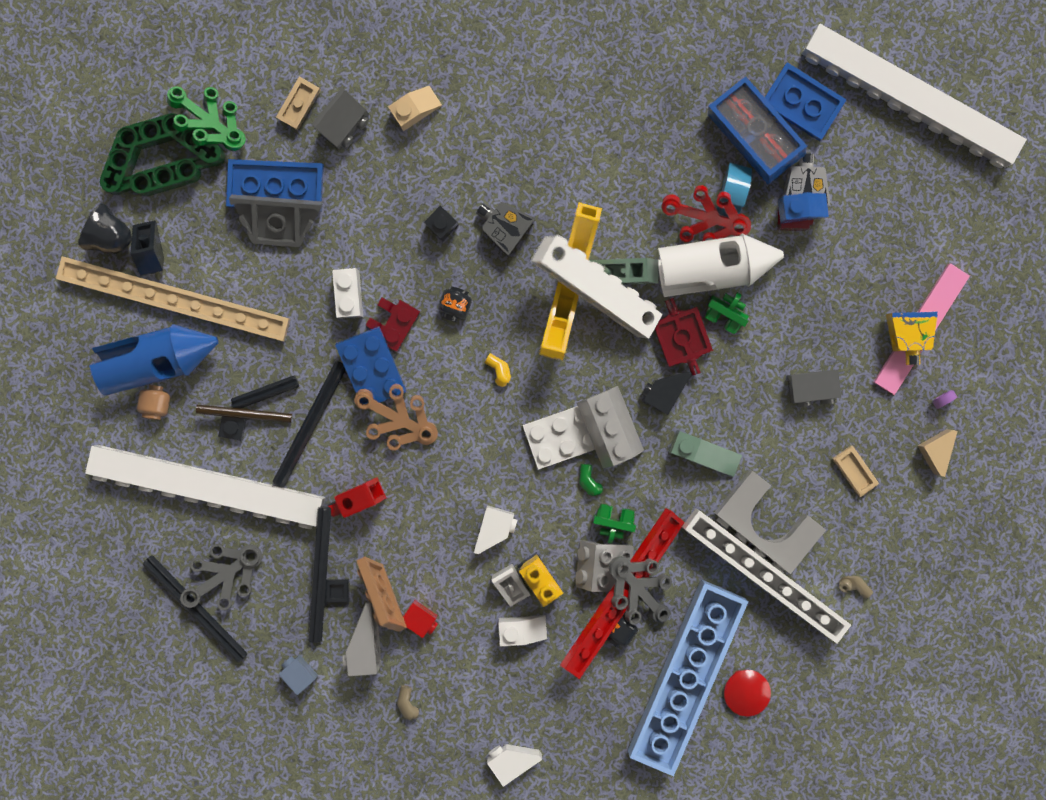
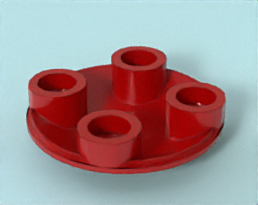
(747, 693)

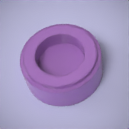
(944, 399)

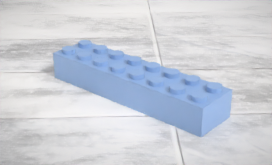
(687, 677)

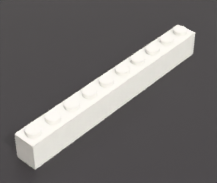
(913, 97)
(203, 485)

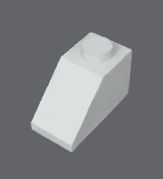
(494, 528)
(522, 630)
(512, 761)

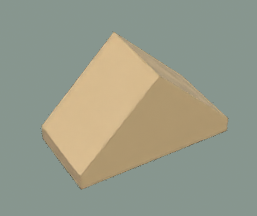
(938, 451)

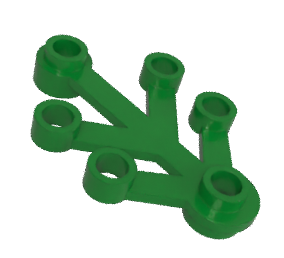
(207, 120)

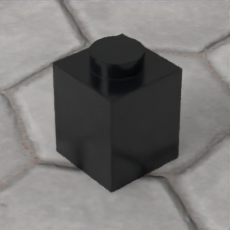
(441, 223)

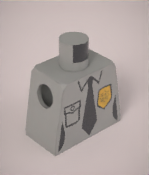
(806, 178)

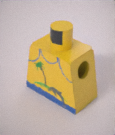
(912, 333)

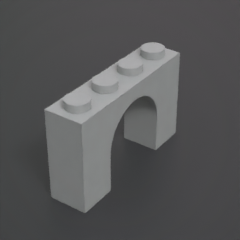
(784, 551)

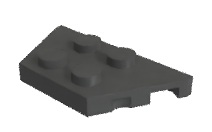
(276, 219)

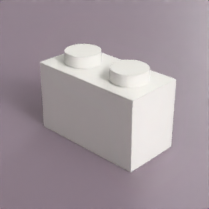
(347, 293)

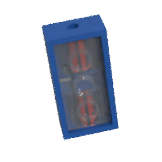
(757, 130)

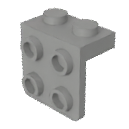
(594, 564)

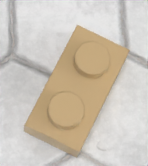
(298, 103)

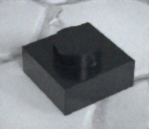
(232, 428)

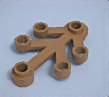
(399, 419)

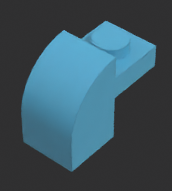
(737, 184)

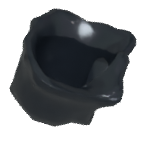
(104, 232)

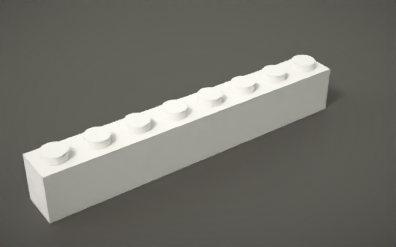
(766, 575)

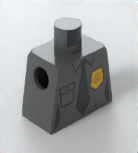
(504, 225)

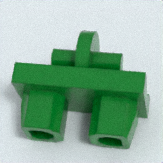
(736, 317)
(625, 522)

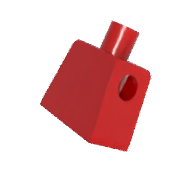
(357, 498)

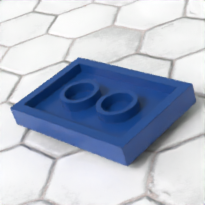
(804, 101)
(370, 364)

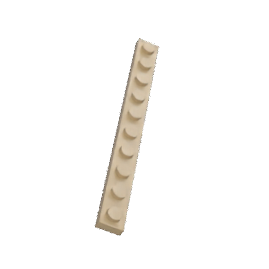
(173, 298)

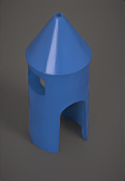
(149, 358)

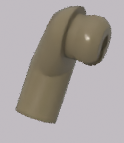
(850, 583)

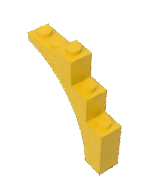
(566, 300)

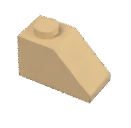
(414, 107)

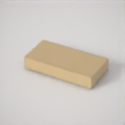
(855, 471)

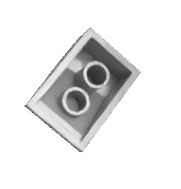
(363, 652)

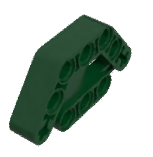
(128, 182)

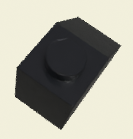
(147, 248)
(665, 391)

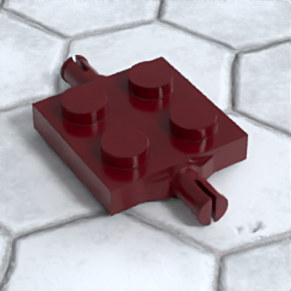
(682, 337)

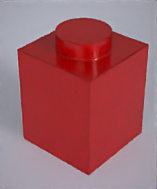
(420, 619)

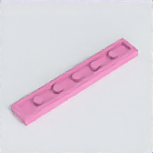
(940, 300)

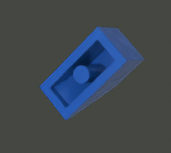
(802, 207)

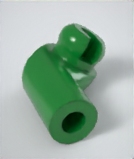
(587, 483)

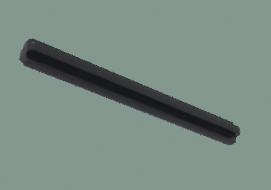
(309, 424)
(319, 574)
(198, 612)

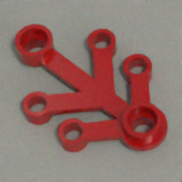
(709, 217)

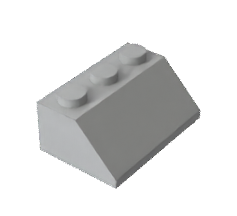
(610, 427)

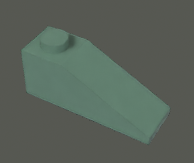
(632, 270)
(705, 453)

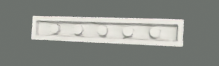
(597, 287)

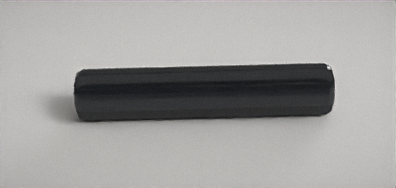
(265, 392)

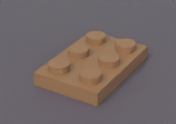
(380, 594)

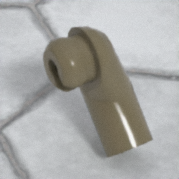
(407, 710)

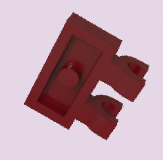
(398, 323)

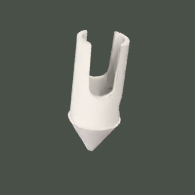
(714, 264)

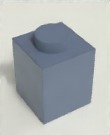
(297, 673)

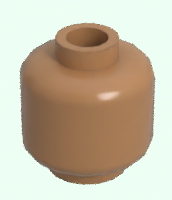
(153, 402)

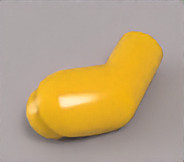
(501, 368)

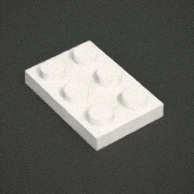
(558, 437)

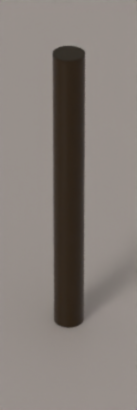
(243, 413)

